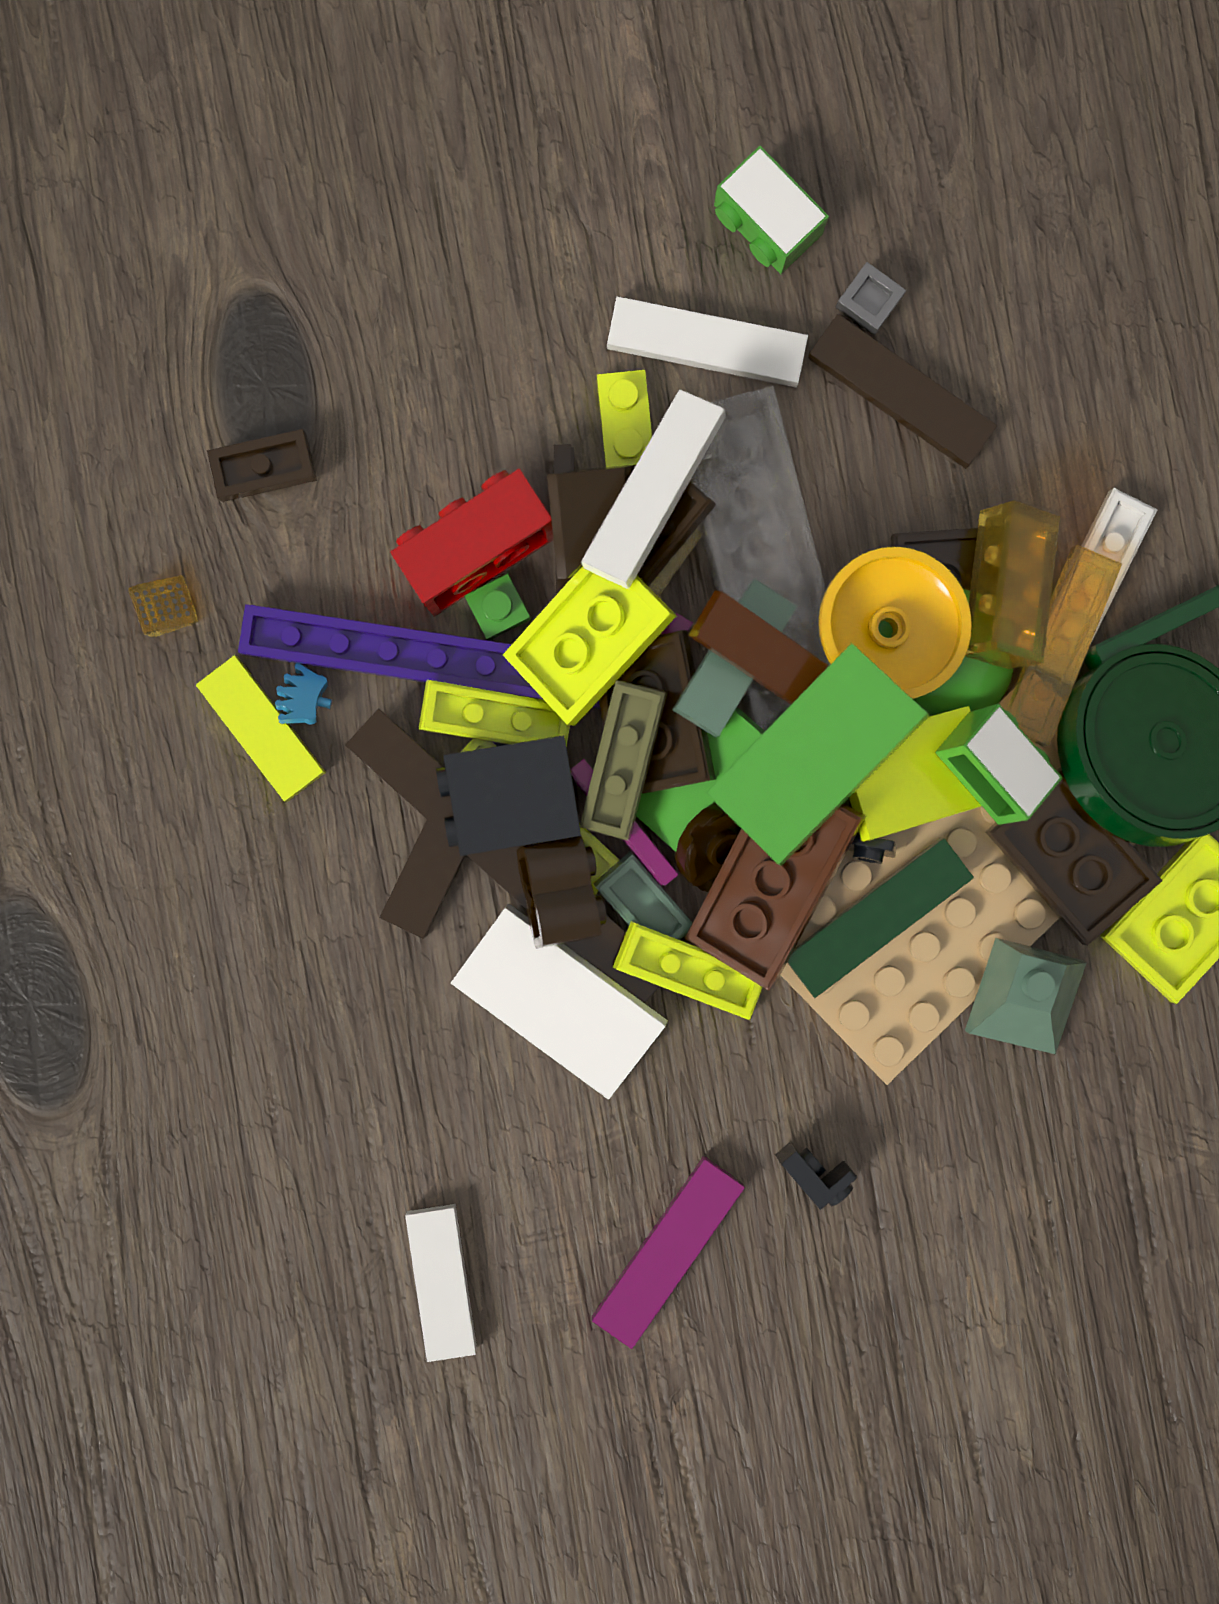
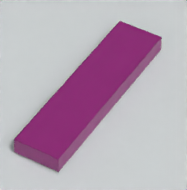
(667, 1252)

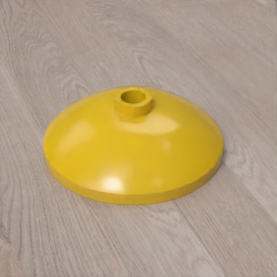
(916, 599)

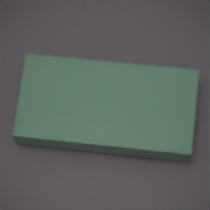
(641, 898)

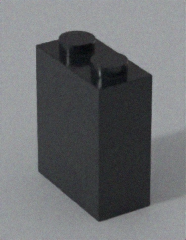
(509, 796)

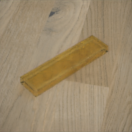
(1072, 621)

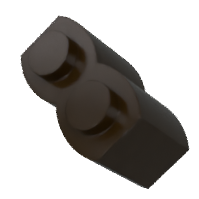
(560, 891)

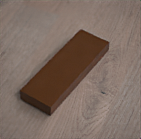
(756, 647)

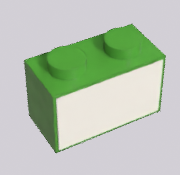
(769, 211)
(999, 764)

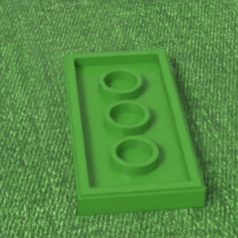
(817, 754)

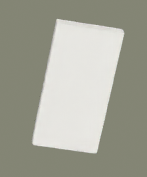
(559, 1003)

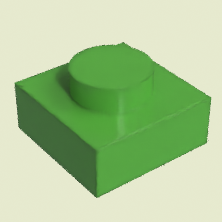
(497, 607)

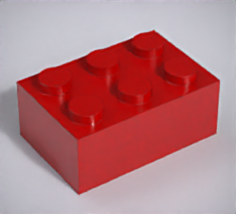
(474, 541)

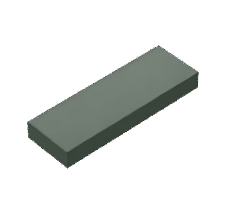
(718, 684)

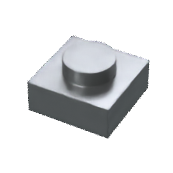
(870, 298)

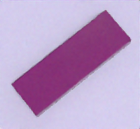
(639, 842)

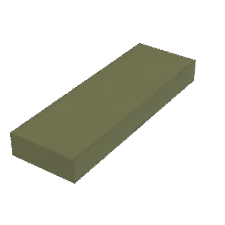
(623, 759)

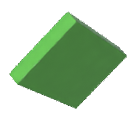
(672, 809)

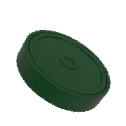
(1145, 745)

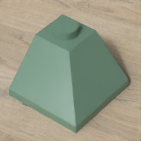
(1025, 996)

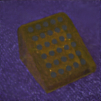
(163, 605)

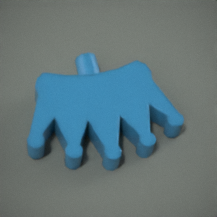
(302, 697)

